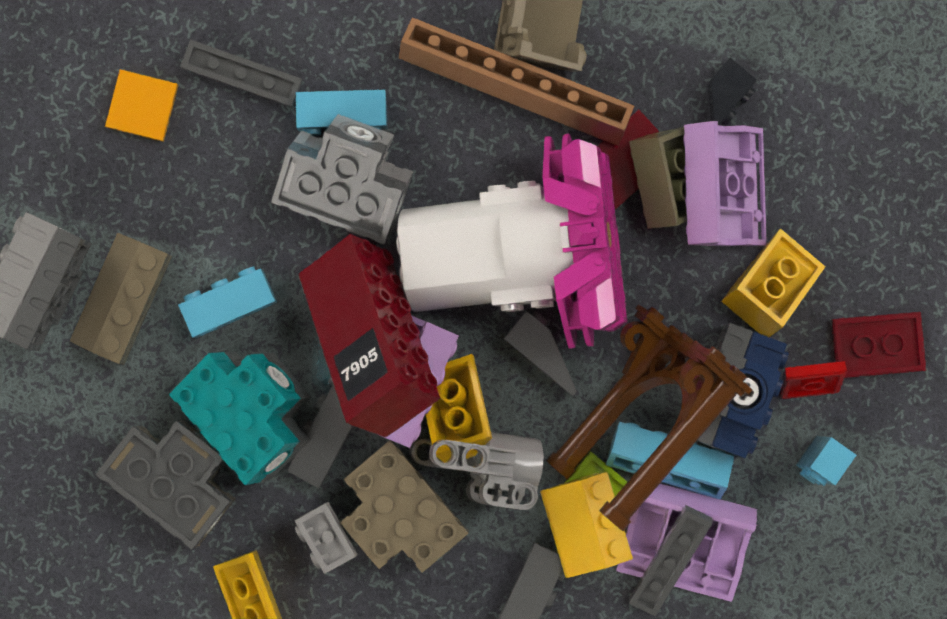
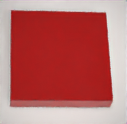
(813, 380)

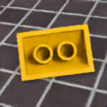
(246, 588)

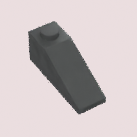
(537, 345)

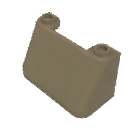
(541, 33)

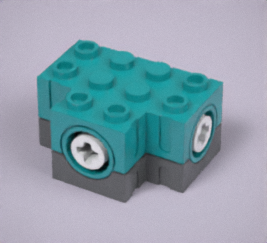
(245, 411)

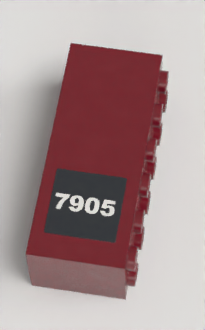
(368, 336)

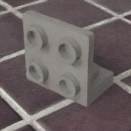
(325, 538)

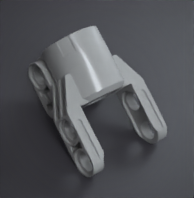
(498, 464)

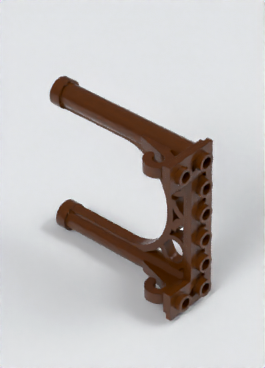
(706, 387)

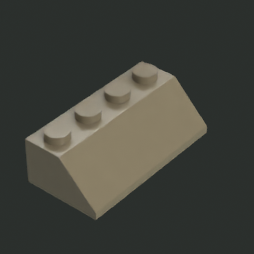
(120, 299)

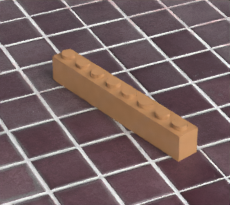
(515, 81)

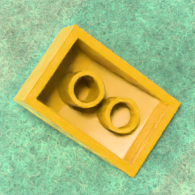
(773, 284)

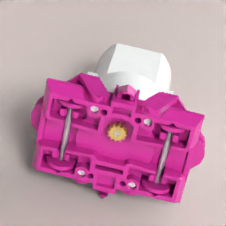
(524, 246)

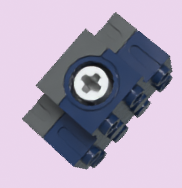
(759, 360)

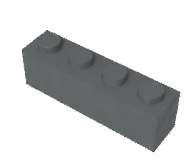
(327, 438)
(534, 584)

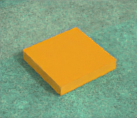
(141, 105)

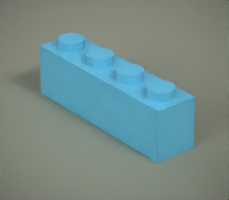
(699, 470)

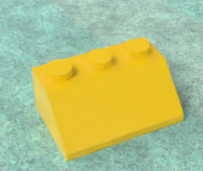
(461, 410)
(580, 531)

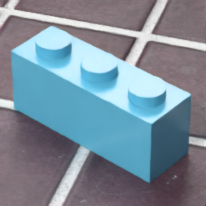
(319, 108)
(227, 302)
(825, 461)

